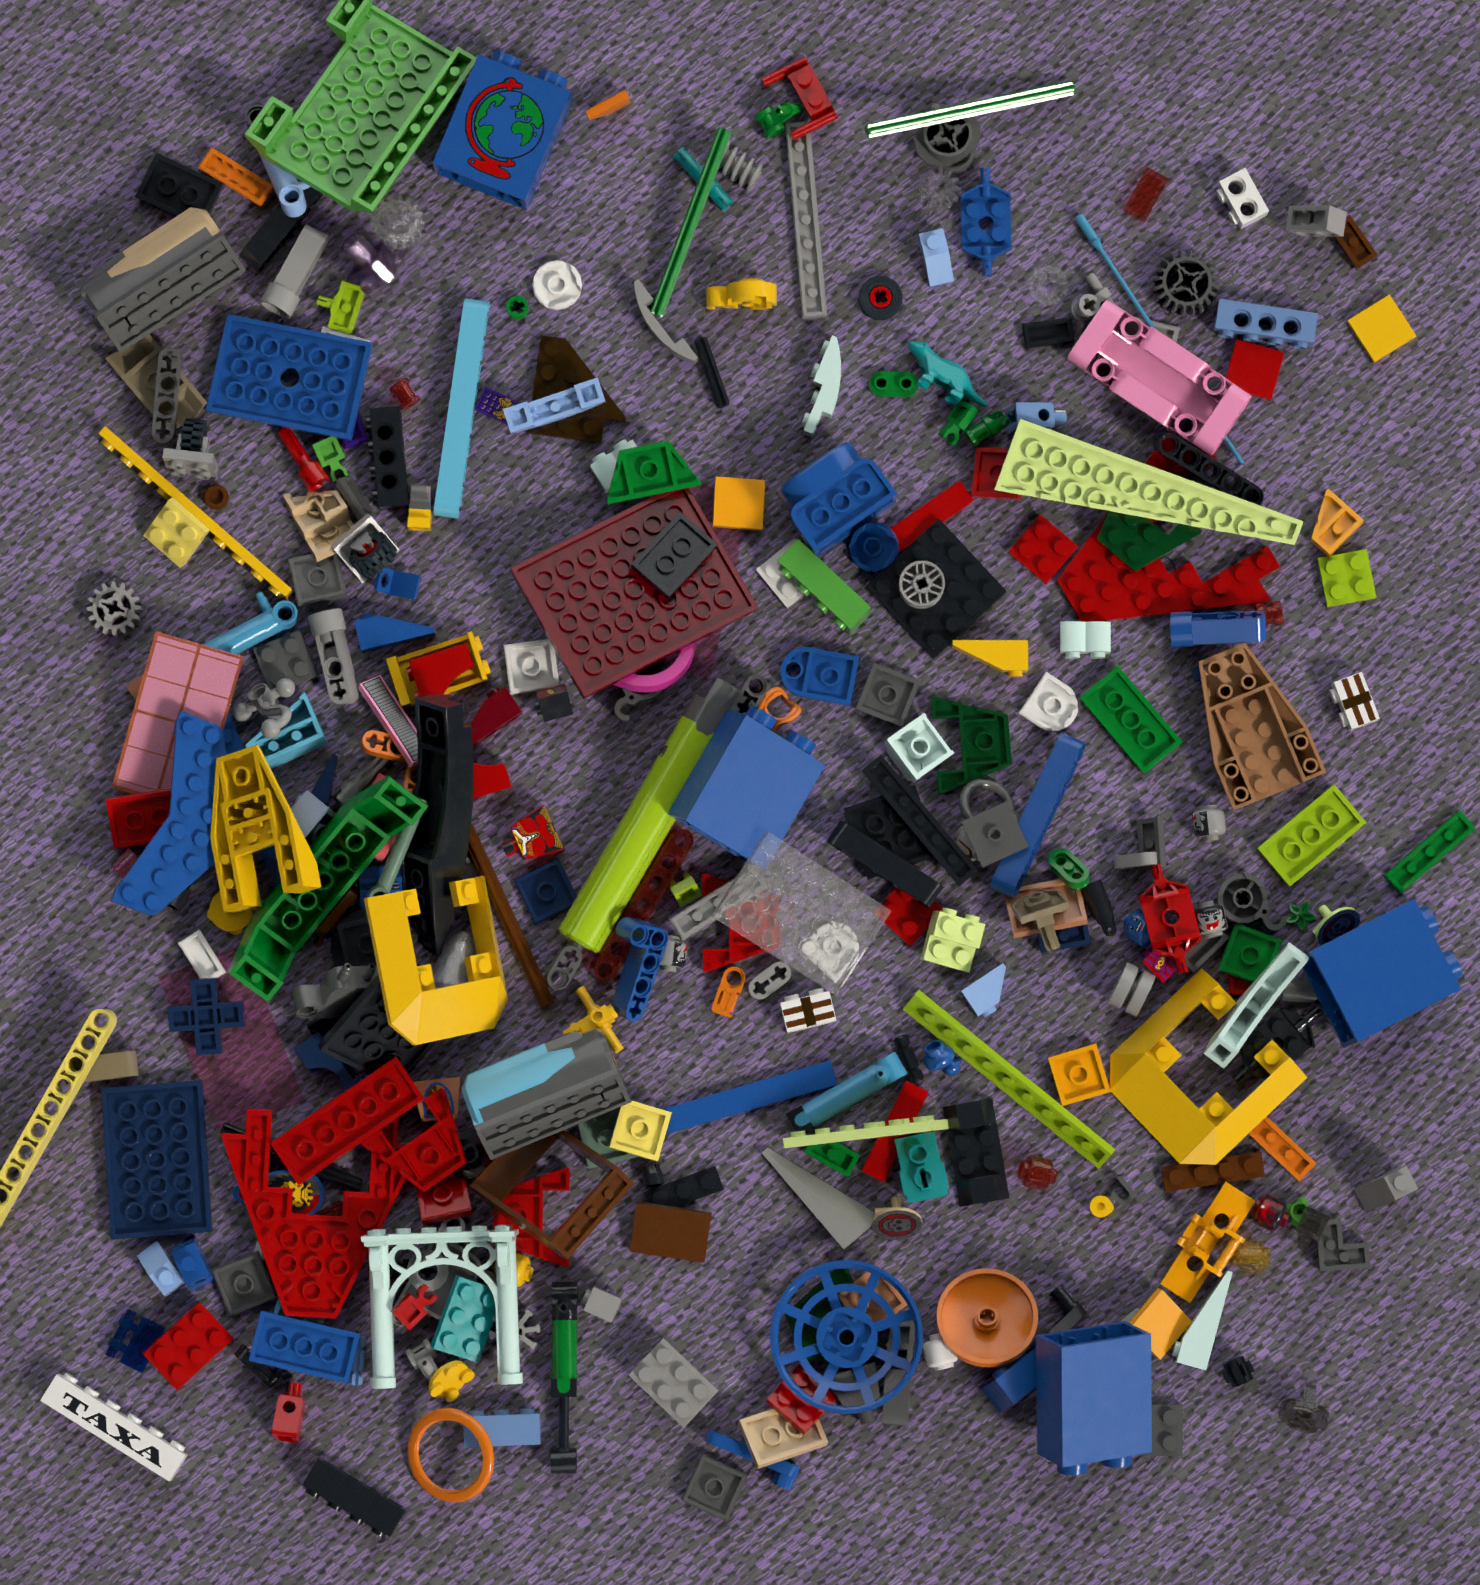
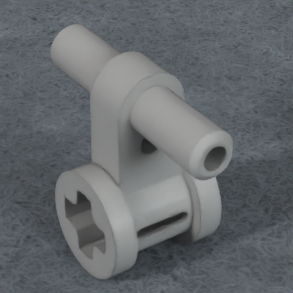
(1090, 301)
(423, 1358)

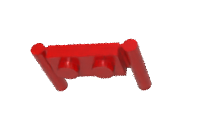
(809, 92)

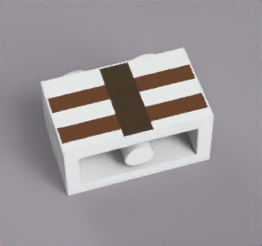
(1354, 702)
(808, 1010)

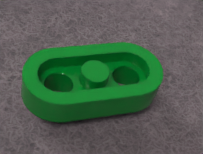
(893, 384)
(1073, 871)

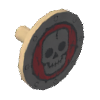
(896, 1221)

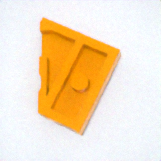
(1334, 524)

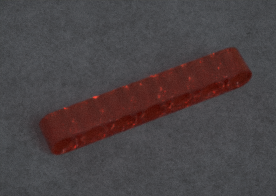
(652, 899)

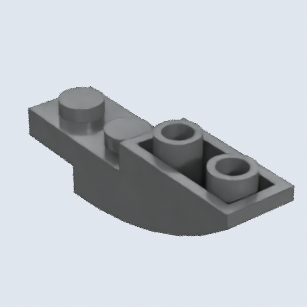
(897, 1409)

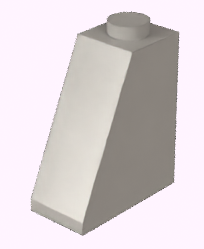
(1386, 1188)

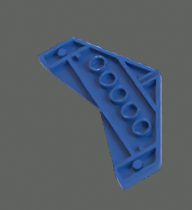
(183, 843)

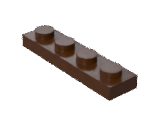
(1227, 1169)

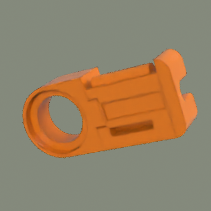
(727, 994)

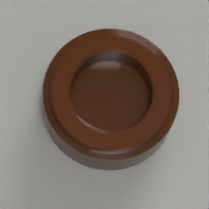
(216, 497)

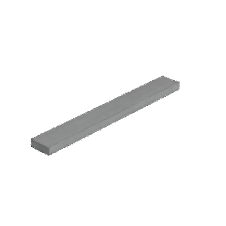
(806, 224)

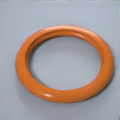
(480, 1433)

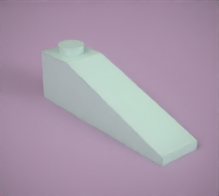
(1199, 1337)

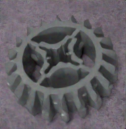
(1191, 292)

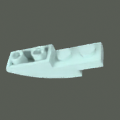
(827, 377)

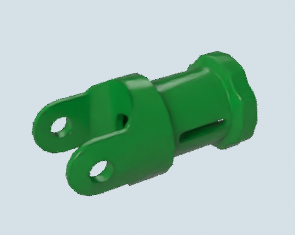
(987, 427)

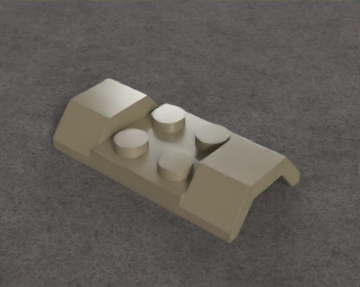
(139, 370)

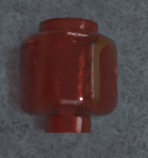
(1036, 1172)

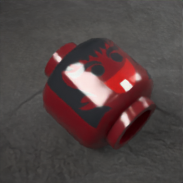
(1269, 1213)

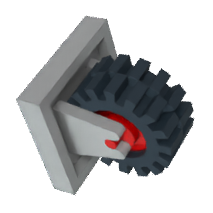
(191, 452)
(365, 548)

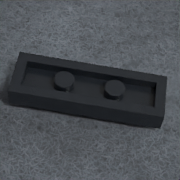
(686, 1188)

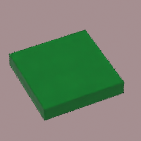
(1248, 953)

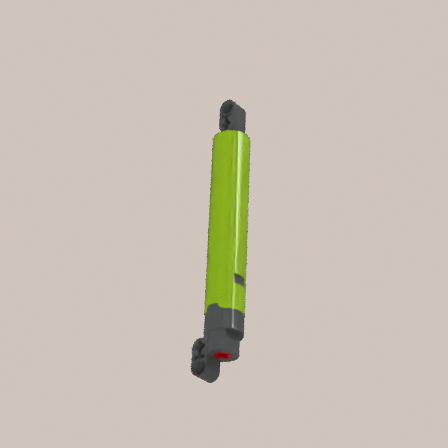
(644, 825)

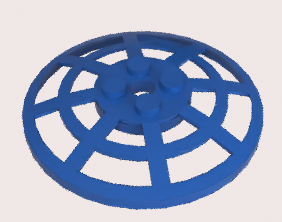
(829, 1336)

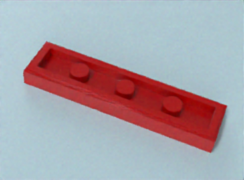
(940, 507)
(884, 1150)

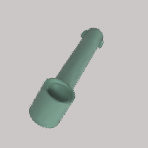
(394, 859)

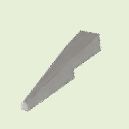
(836, 1211)

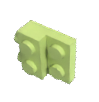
(952, 939)

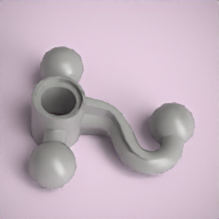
(268, 706)

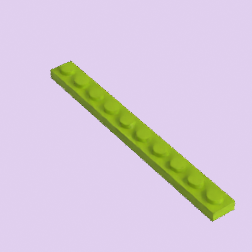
(1009, 1079)

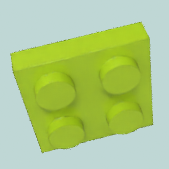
(1346, 578)

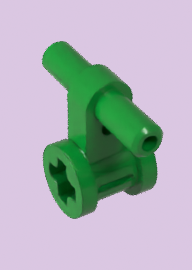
(772, 118)

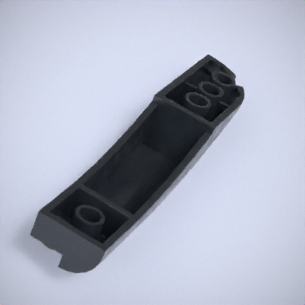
(443, 831)

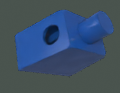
(192, 1264)

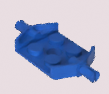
(988, 202)

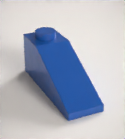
(383, 632)

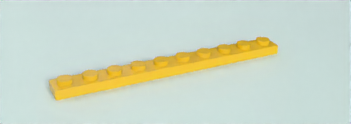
(168, 491)

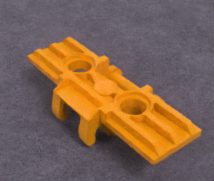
(1202, 1237)

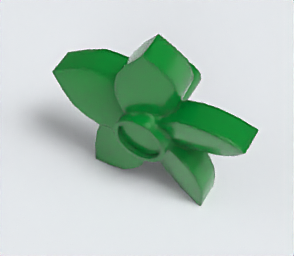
(1300, 915)

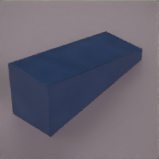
(323, 787)

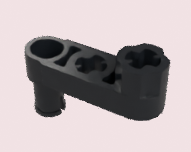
(1071, 1312)

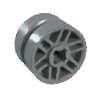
(918, 572)
(1131, 989)

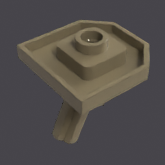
(1040, 909)

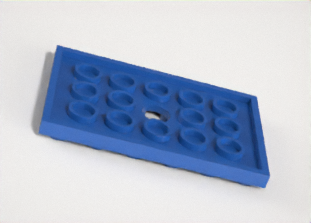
(251, 367)

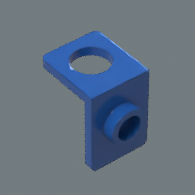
(398, 583)

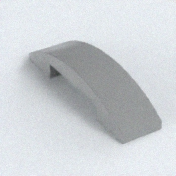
(679, 349)

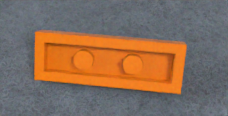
(1282, 1149)

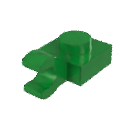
(959, 418)

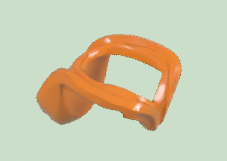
(791, 716)

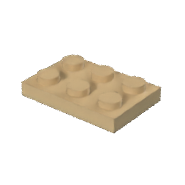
(775, 1439)

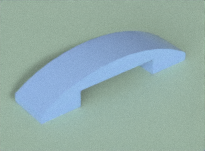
(555, 406)

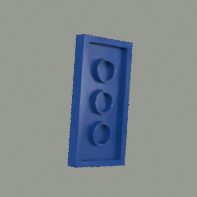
(304, 1347)

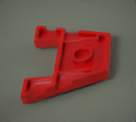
(739, 946)
(429, 1155)
(527, 1201)

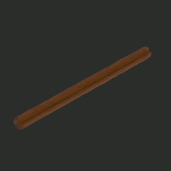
(509, 920)

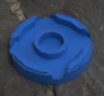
(873, 547)

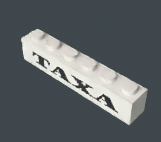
(114, 1427)

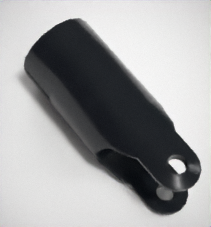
(1100, 906)

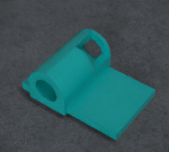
(921, 1169)

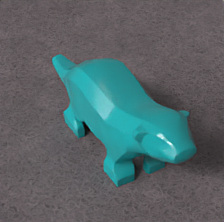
(943, 374)

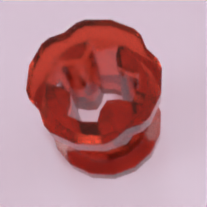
(405, 394)

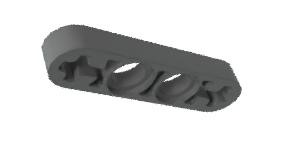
(166, 396)

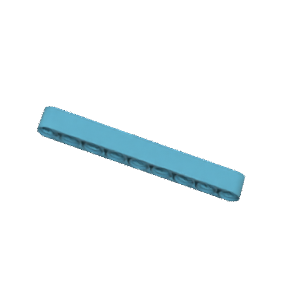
(460, 409)

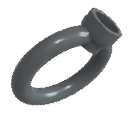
(984, 784)

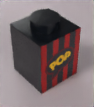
(553, 703)

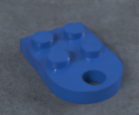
(823, 675)

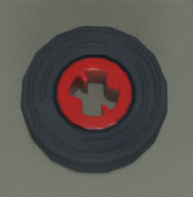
(893, 296)

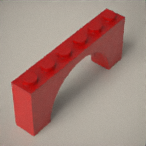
(432, 677)

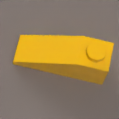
(1001, 655)

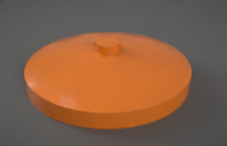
(987, 1317)

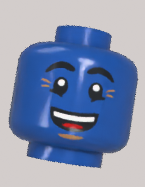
(1136, 929)

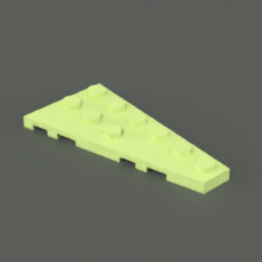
(870, 1130)

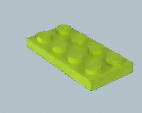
(1311, 835)

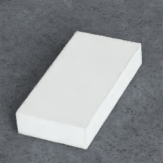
(201, 956)

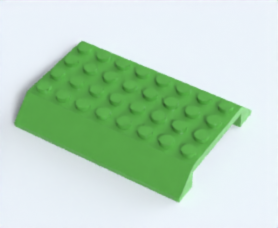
(364, 109)

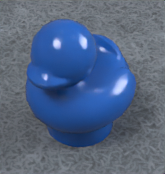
(941, 1056)

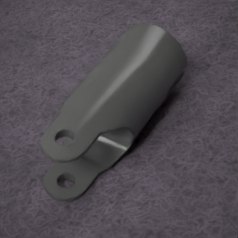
(1300, 992)

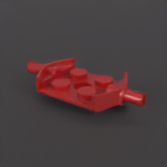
(1167, 938)

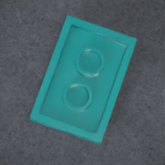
(465, 1319)

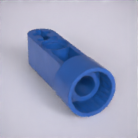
(1217, 628)

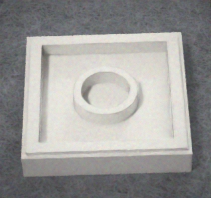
(531, 666)

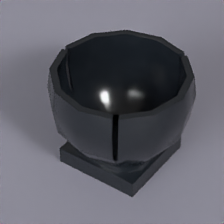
(353, 941)

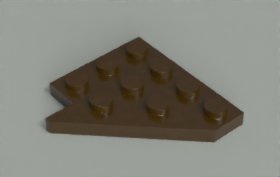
(560, 370)

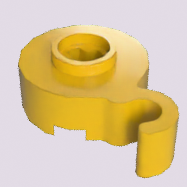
(747, 292)

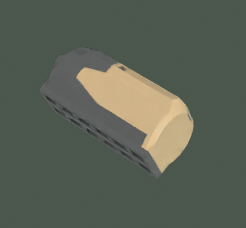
(160, 277)

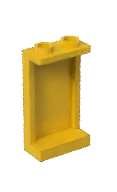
(474, 676)

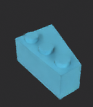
(295, 739)

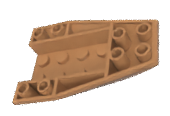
(1253, 729)

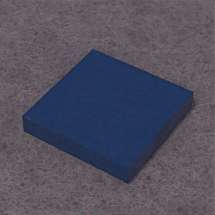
(546, 891)

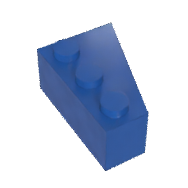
(1013, 1382)

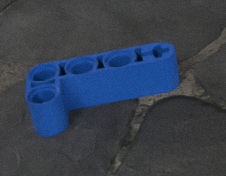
(641, 966)

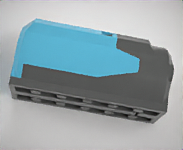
(544, 1091)

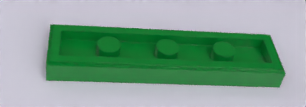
(1429, 852)

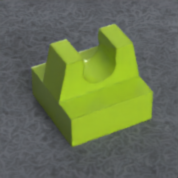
(686, 890)

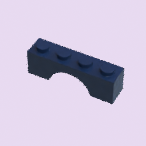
(315, 1059)

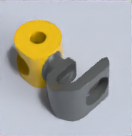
(1102, 1206)

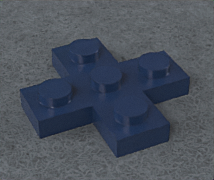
(206, 1016)

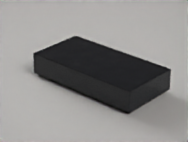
(1048, 333)

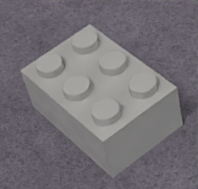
(673, 1382)

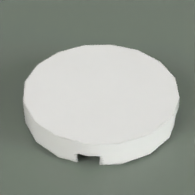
(550, 286)

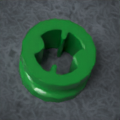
(514, 314)

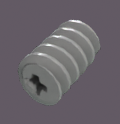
(740, 168)

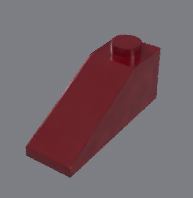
(494, 714)

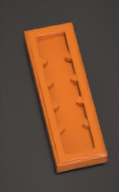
(236, 177)

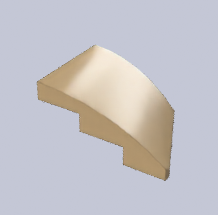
(321, 527)

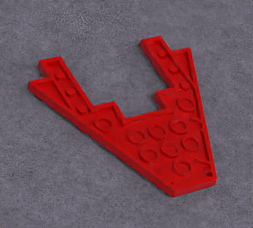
(1108, 590)
(307, 1255)

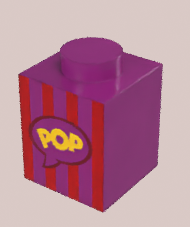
(1158, 965)

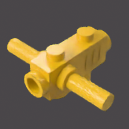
(596, 1017)

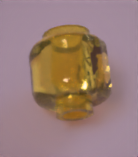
(1251, 1257)

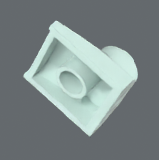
(917, 748)

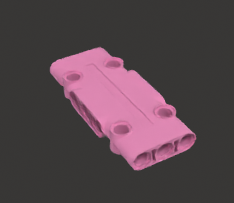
(1159, 377)

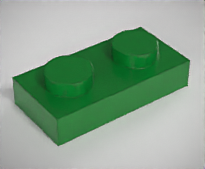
(834, 1156)

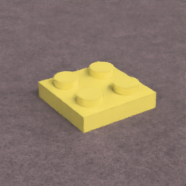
(176, 532)
(640, 1130)

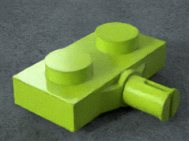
(344, 307)

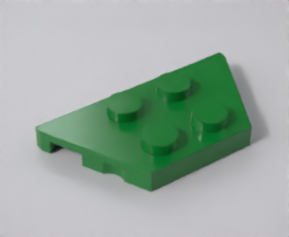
(649, 472)

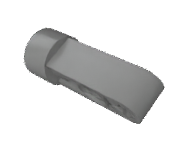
(282, 295)
(330, 628)

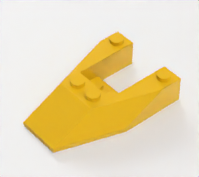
(249, 817)

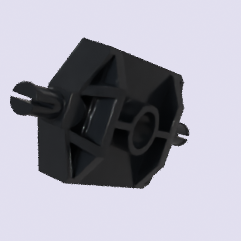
(1295, 1038)

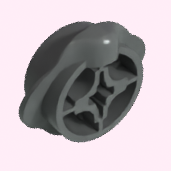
(956, 159)

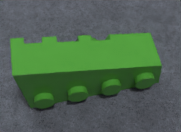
(824, 587)

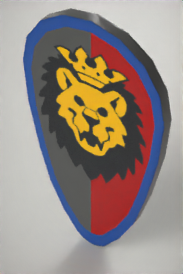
(306, 1197)

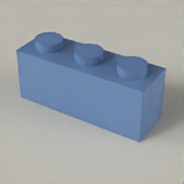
(507, 1428)

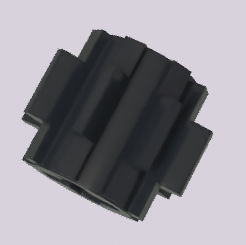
(1238, 1371)

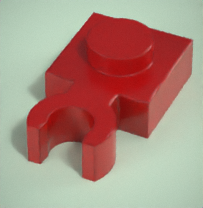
(410, 1309)

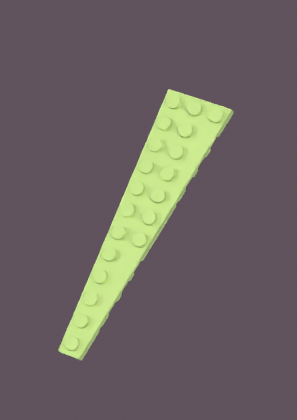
(1079, 473)

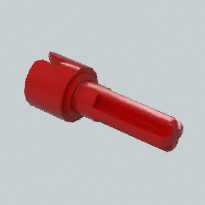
(310, 471)

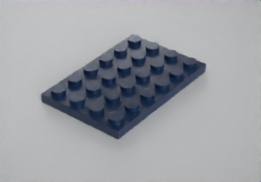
(156, 1159)

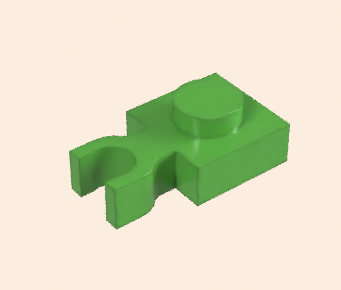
(328, 453)

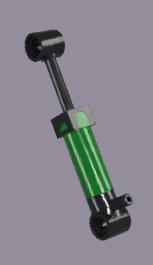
(564, 1369)

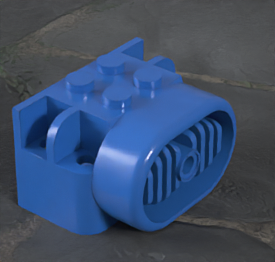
(835, 497)

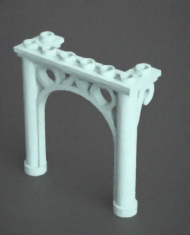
(383, 1297)

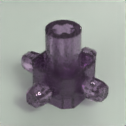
(373, 264)

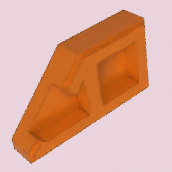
(609, 105)

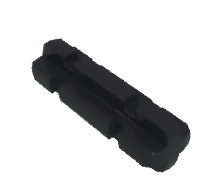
(908, 1058)

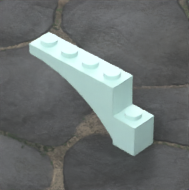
(1254, 1004)

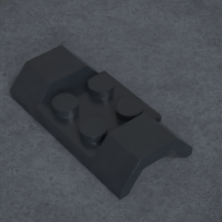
(976, 1152)

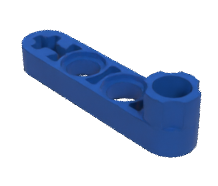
(784, 1473)

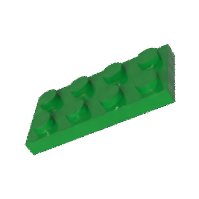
(1130, 720)

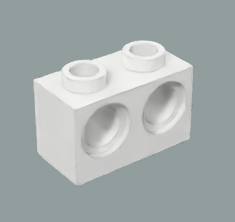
(1248, 197)

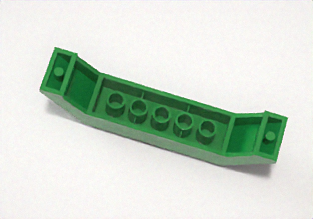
(341, 856)

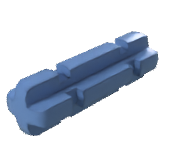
(358, 1363)

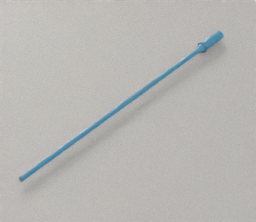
(1095, 242)

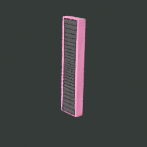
(391, 717)

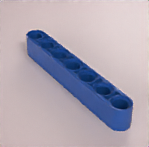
(1039, 813)

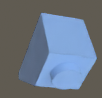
(936, 257)
(985, 992)
(161, 1268)

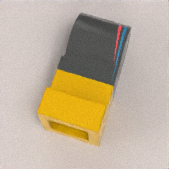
(420, 508)

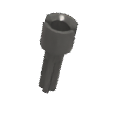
(359, 782)

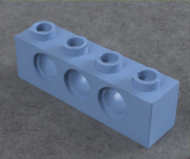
(1303, 321)

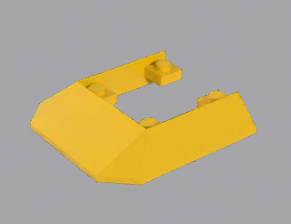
(409, 990)
(1185, 1131)

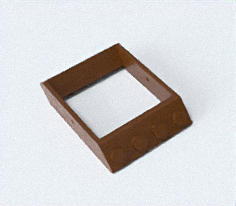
(507, 1170)

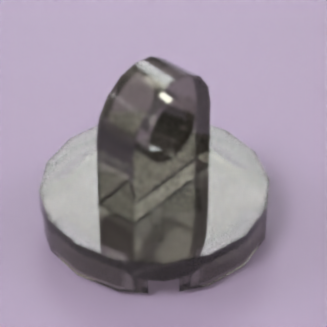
(1304, 1413)

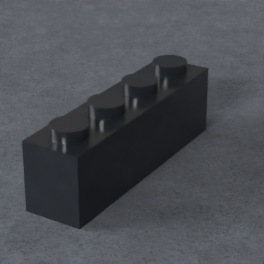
(354, 1497)

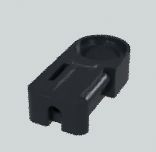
(263, 1371)

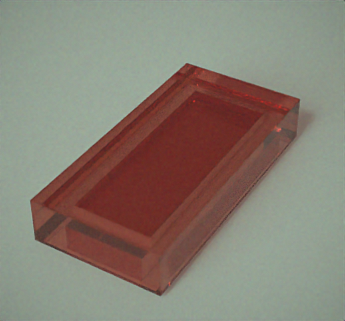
(1145, 194)

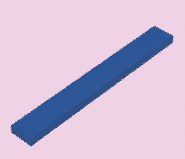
(751, 1096)

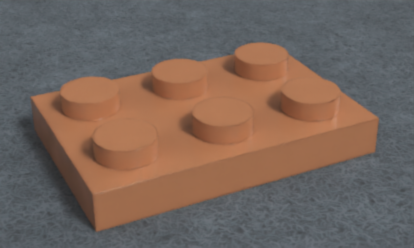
(1065, 919)

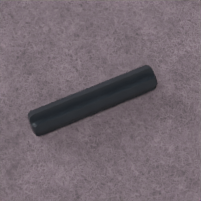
(711, 372)

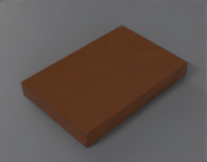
(670, 1232)

